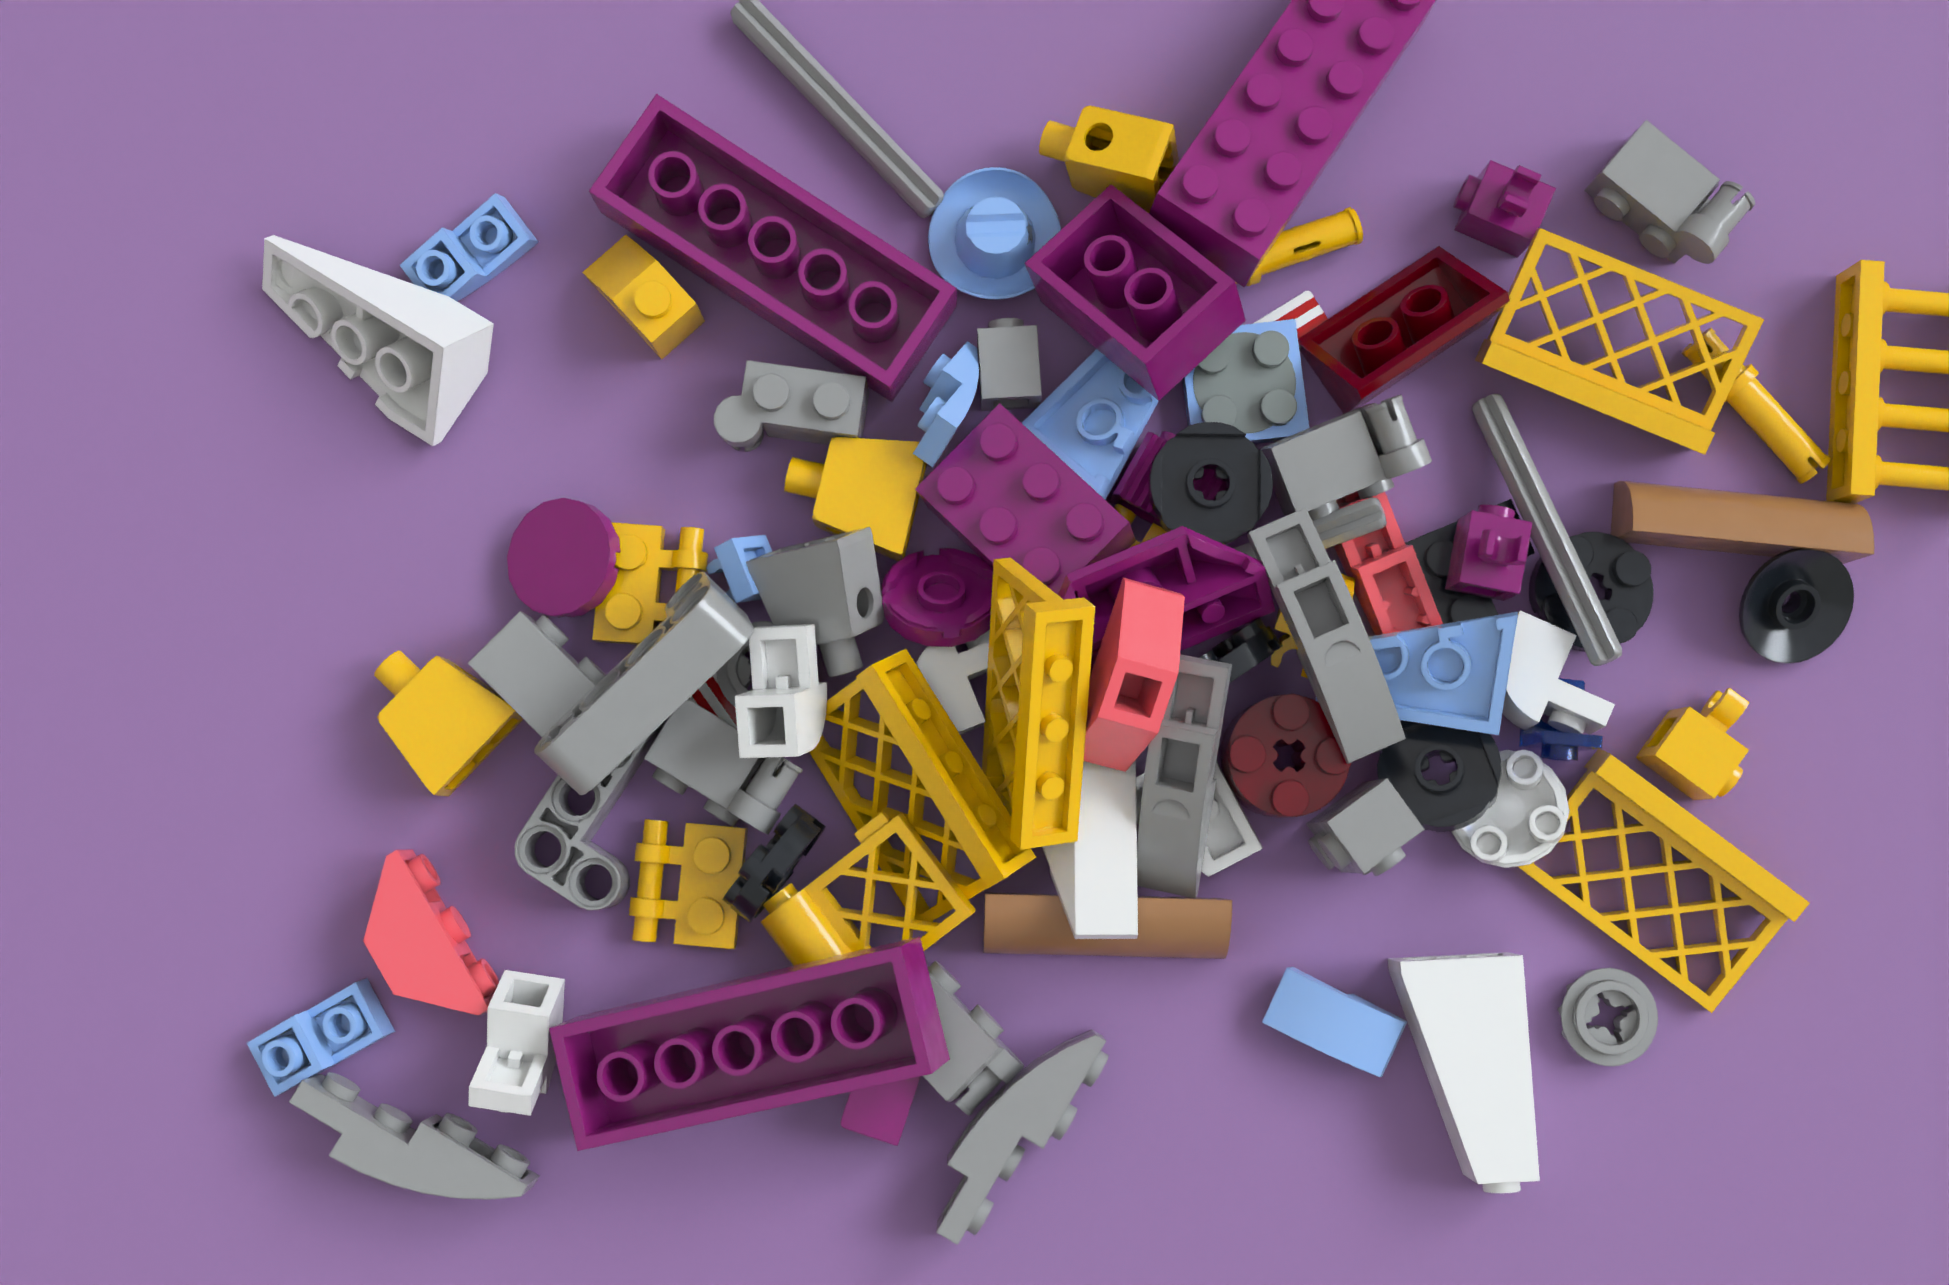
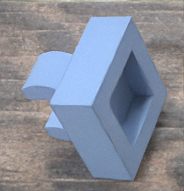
(732, 561)

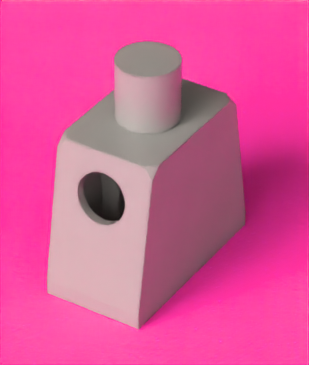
(826, 585)

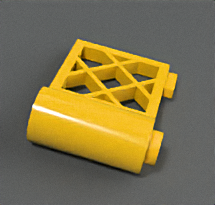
(815, 926)

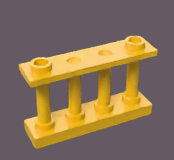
(1855, 400)

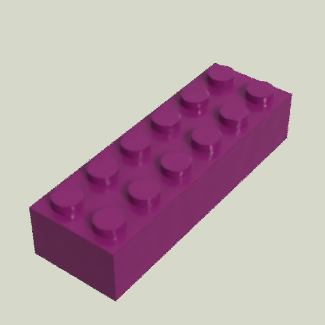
(1282, 126)
(774, 247)
(750, 1044)

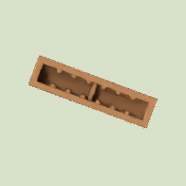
(1738, 521)
(1165, 928)

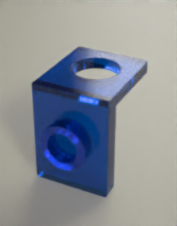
(1558, 744)

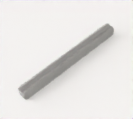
(837, 106)
(1547, 530)

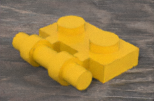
(633, 602)
(708, 870)

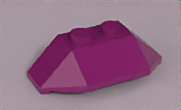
(1217, 581)

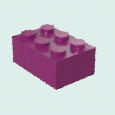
(1136, 291)
(1022, 503)

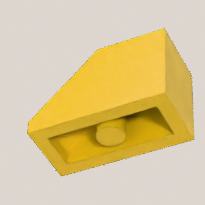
(645, 295)

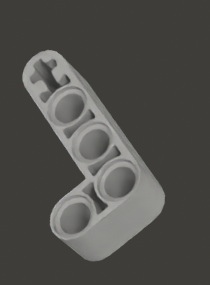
(647, 685)
(575, 836)

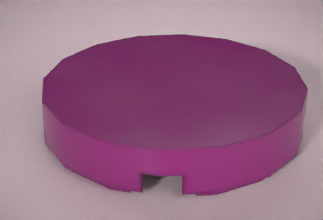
(563, 558)
(939, 597)

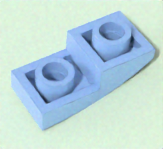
(473, 252)
(947, 403)
(1334, 1022)
(320, 1037)

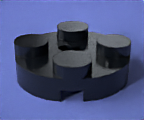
(1234, 461)
(1621, 574)
(1245, 648)
(1471, 787)
(773, 864)

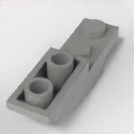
(1328, 635)
(1182, 780)
(1028, 1107)
(432, 1160)

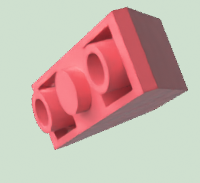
(1133, 674)
(422, 942)

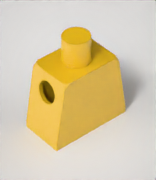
(1114, 150)
(863, 487)
(442, 719)

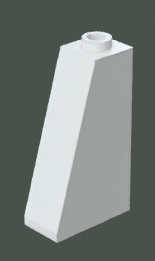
(1477, 1058)

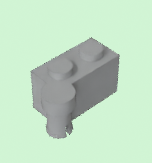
(1665, 198)
(792, 406)
(1344, 457)
(704, 754)
(973, 1045)

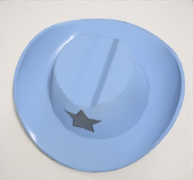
(988, 232)

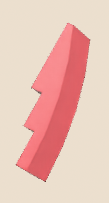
(1387, 576)

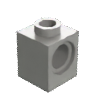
(1009, 365)

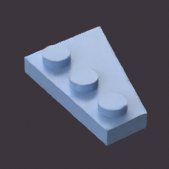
(1094, 420)
(1450, 671)

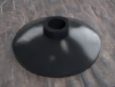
(1812, 617)

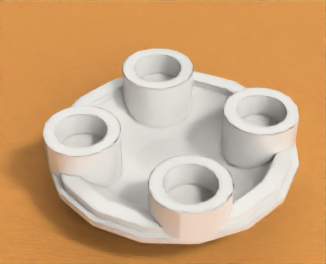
(1525, 817)

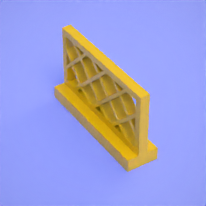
(1599, 390)
(1036, 704)
(940, 770)
(1703, 850)

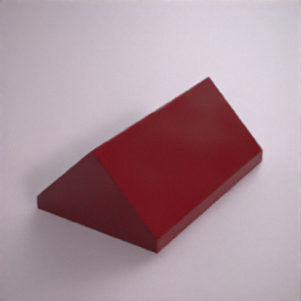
(1399, 327)

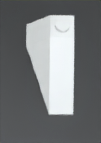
(400, 338)
(1100, 869)

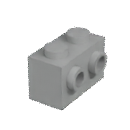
(535, 671)
(1364, 829)

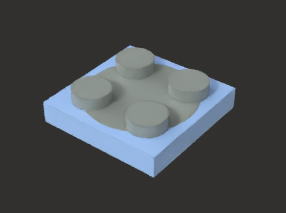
(1251, 383)

